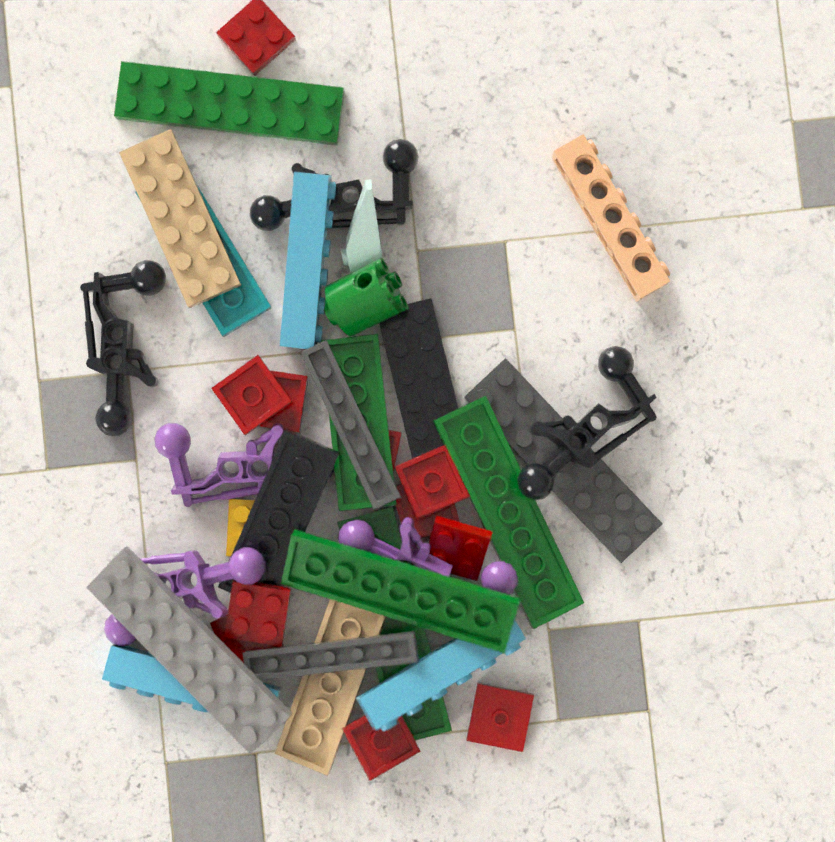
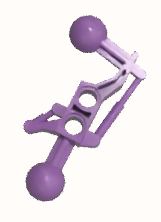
(174, 442)
(359, 534)
(244, 566)

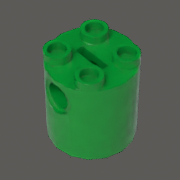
(364, 298)

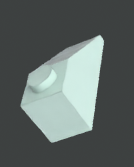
(363, 236)

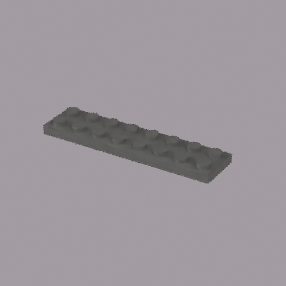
(590, 493)

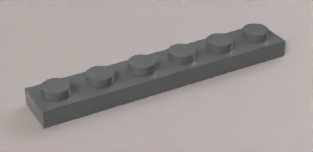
(350, 425)
(333, 656)

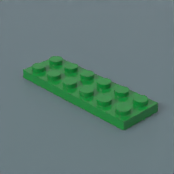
(362, 369)

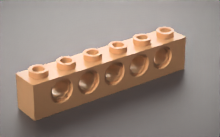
(584, 151)

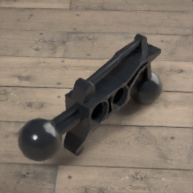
(398, 157)
(146, 279)
(615, 365)

